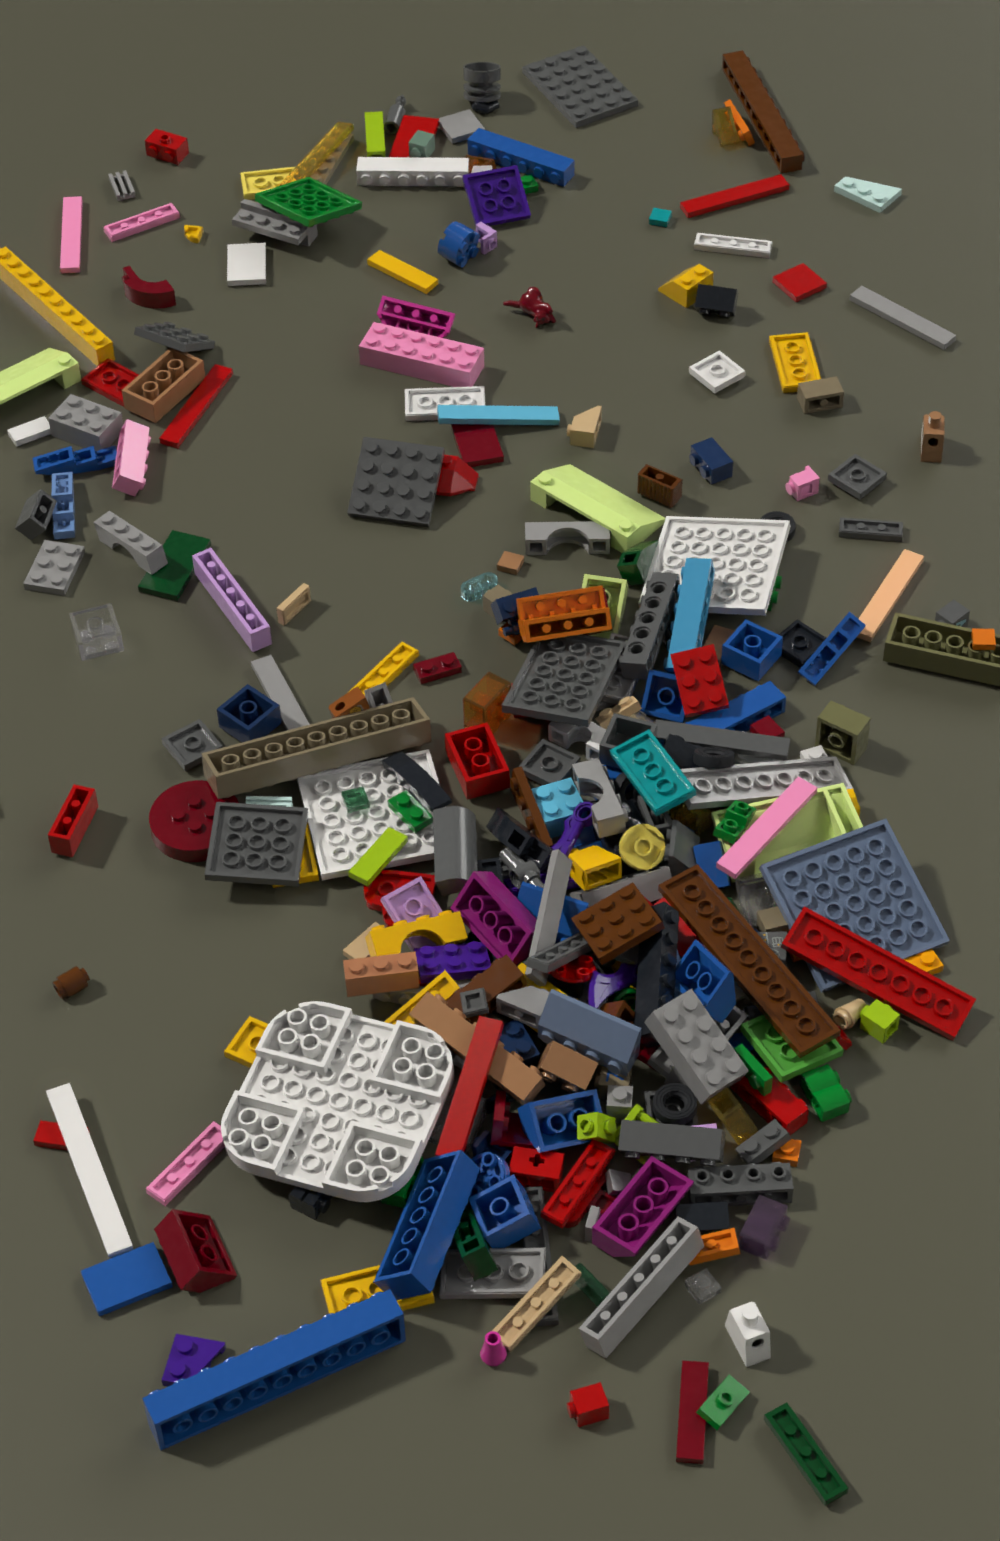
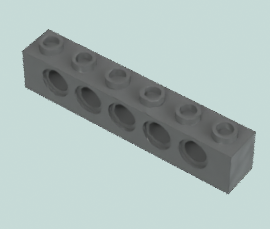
(649, 626)

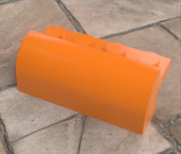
(563, 614)

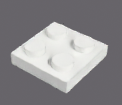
(717, 372)

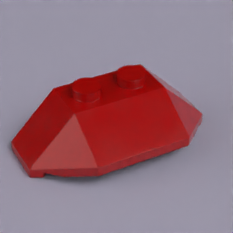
(456, 477)

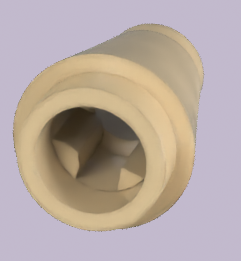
(848, 1014)

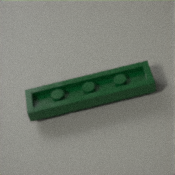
(806, 1454)

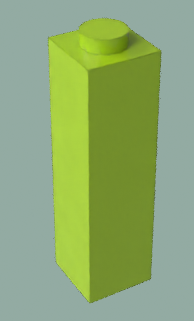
(375, 134)

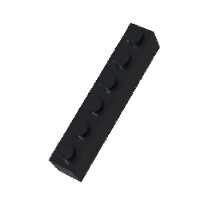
(656, 970)

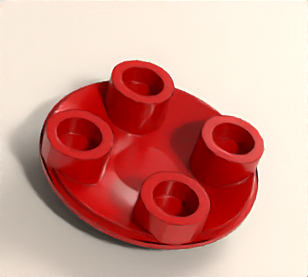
(575, 971)

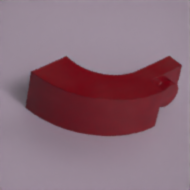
(146, 293)

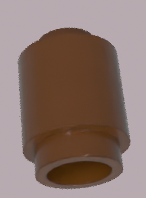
(71, 982)

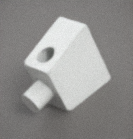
(748, 1326)

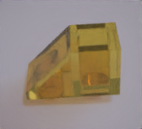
(732, 1116)

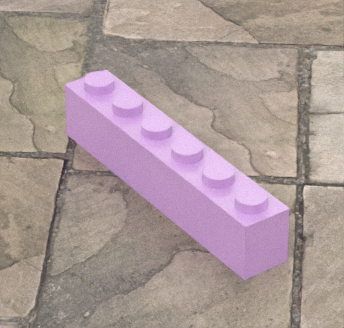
(232, 599)

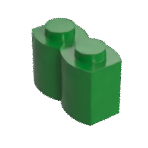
(825, 1093)

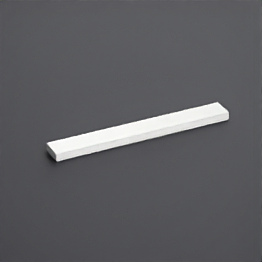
(89, 1171)

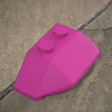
(415, 317)

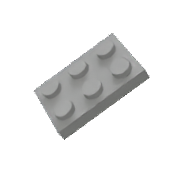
(54, 567)

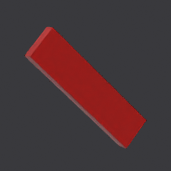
(577, 1183)

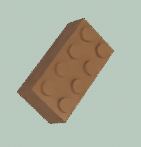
(163, 384)

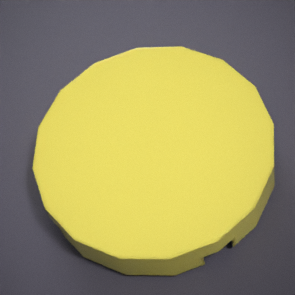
(642, 847)

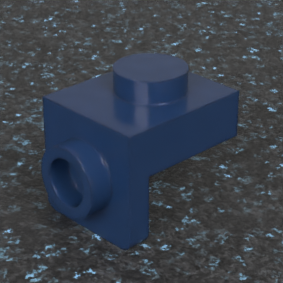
(483, 1144)

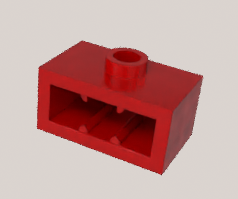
(166, 146)

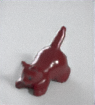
(532, 304)

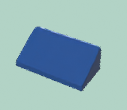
(706, 857)

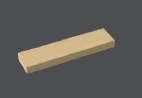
(537, 1303)

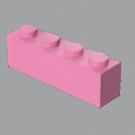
(131, 458)

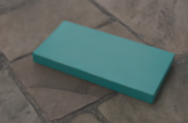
(653, 772)

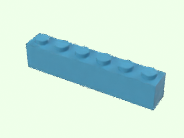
(691, 608)

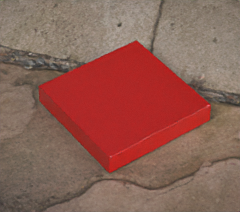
(799, 282)

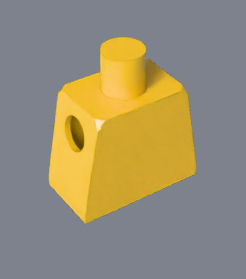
(594, 867)

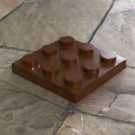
(617, 923)

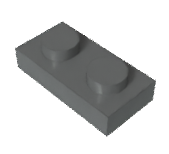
(763, 1143)

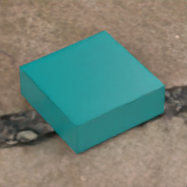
(660, 217)

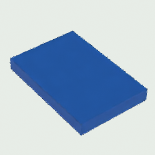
(126, 1279)

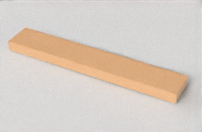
(889, 593)

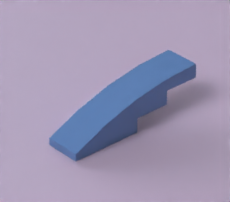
(64, 509)

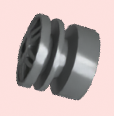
(482, 81)

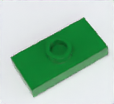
(723, 1402)

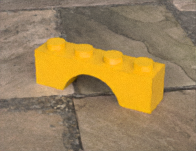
(442, 930)

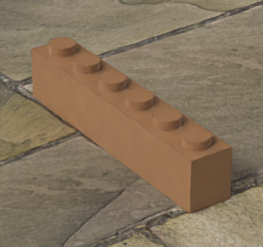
(506, 1068)

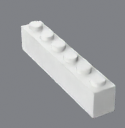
(411, 171)

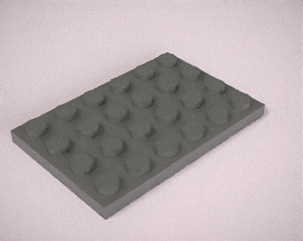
(580, 86)
(564, 679)

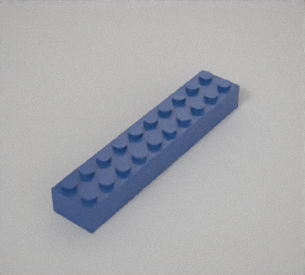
(274, 1369)

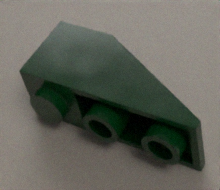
(636, 561)

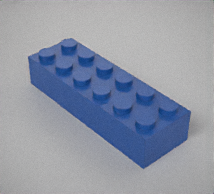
(427, 1225)

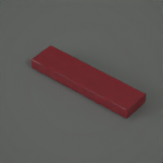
(691, 1425)

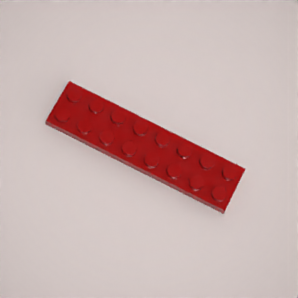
(878, 973)

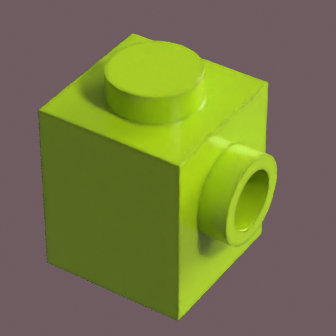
(879, 1020)

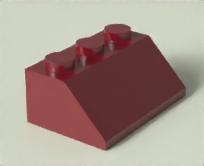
(194, 1251)

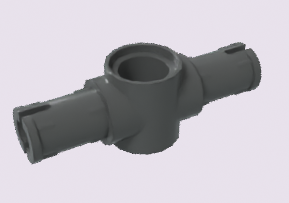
(520, 870)

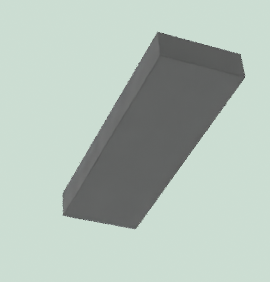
(871, 529)

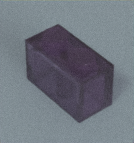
(763, 1227)

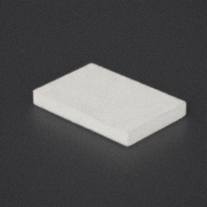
(246, 264)

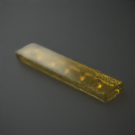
(320, 152)

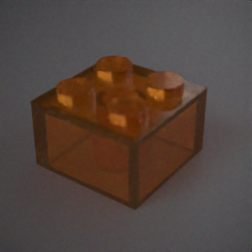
(485, 702)

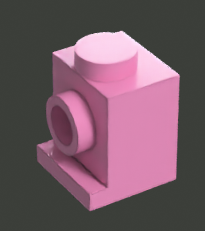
(803, 484)

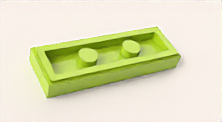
(378, 856)

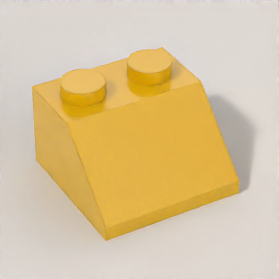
(685, 285)

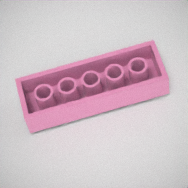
(421, 355)

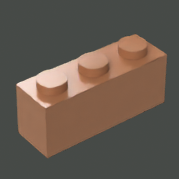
(381, 974)

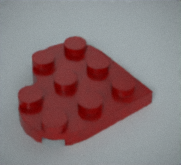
(386, 883)

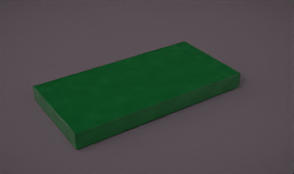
(174, 577)

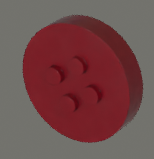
(184, 820)

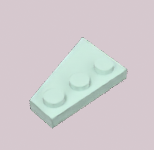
(867, 193)

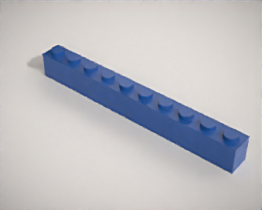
(742, 712)

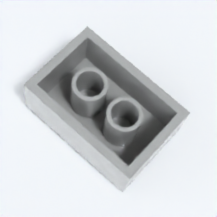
(85, 423)

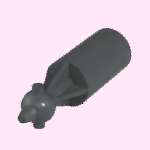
(395, 116)

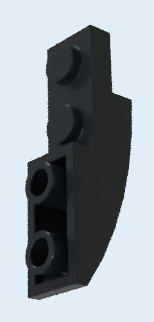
(519, 839)

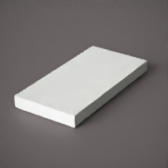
(423, 402)

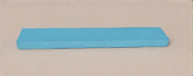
(498, 415)

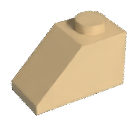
(585, 427)

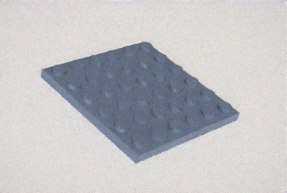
(862, 886)

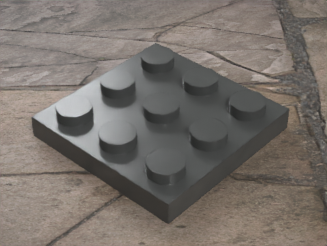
(173, 337)

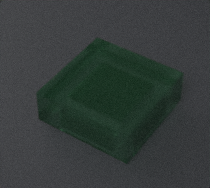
(355, 799)

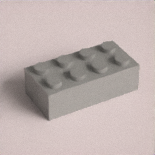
(696, 1046)

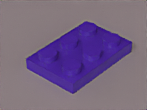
(458, 960)

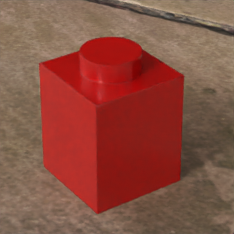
(588, 1405)

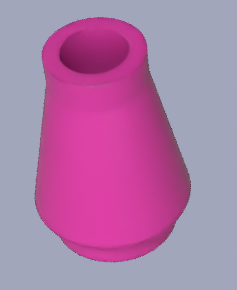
(493, 1350)

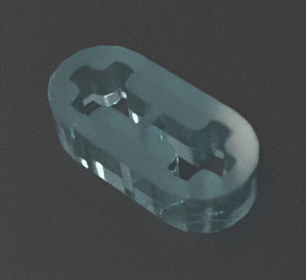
(477, 586)

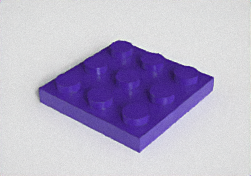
(496, 196)

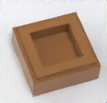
(510, 562)

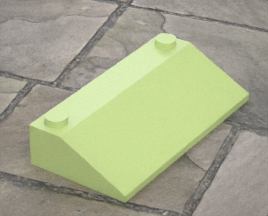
(38, 370)
(621, 515)
(821, 819)

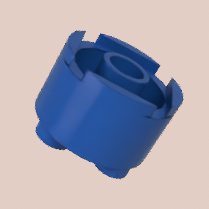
(459, 244)

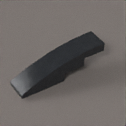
(417, 781)

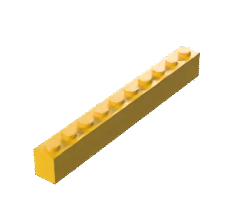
(54, 308)

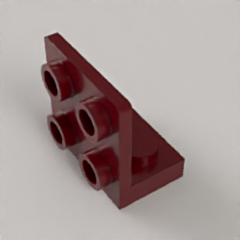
(507, 1125)

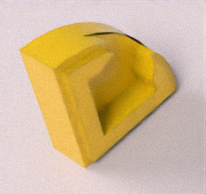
(193, 233)

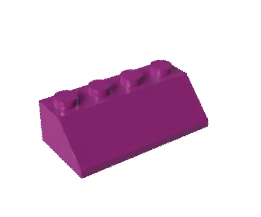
(496, 916)
(640, 1209)

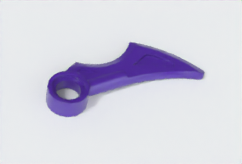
(573, 828)
(603, 985)

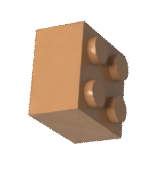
(566, 1068)

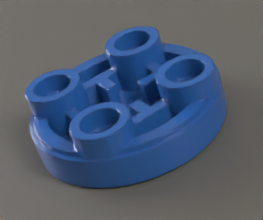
(492, 1170)

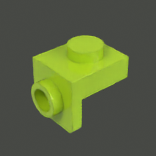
(596, 1127)

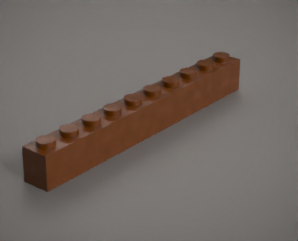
(762, 112)

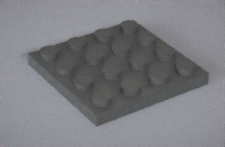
(396, 481)
(256, 844)

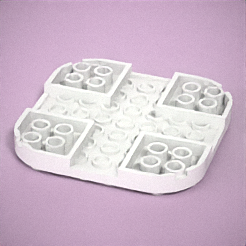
(338, 1102)

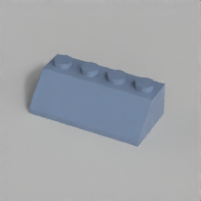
(590, 1032)

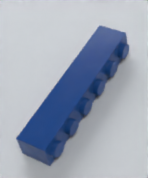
(528, 158)

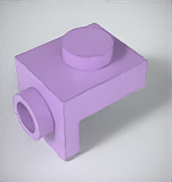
(487, 238)

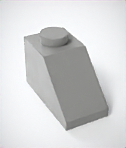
(523, 1004)

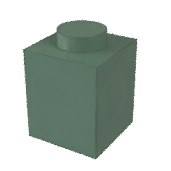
(422, 144)

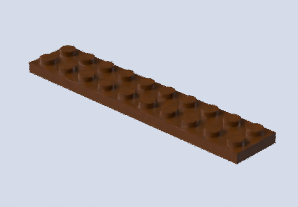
(751, 961)

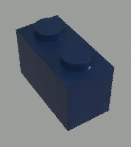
(711, 461)

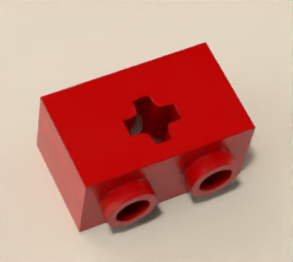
(537, 1168)

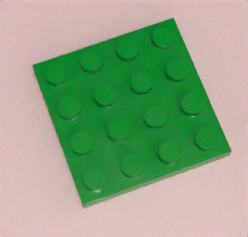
(308, 201)

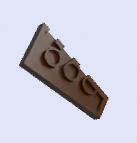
(527, 804)

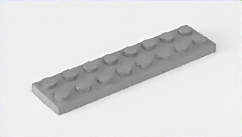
(759, 780)

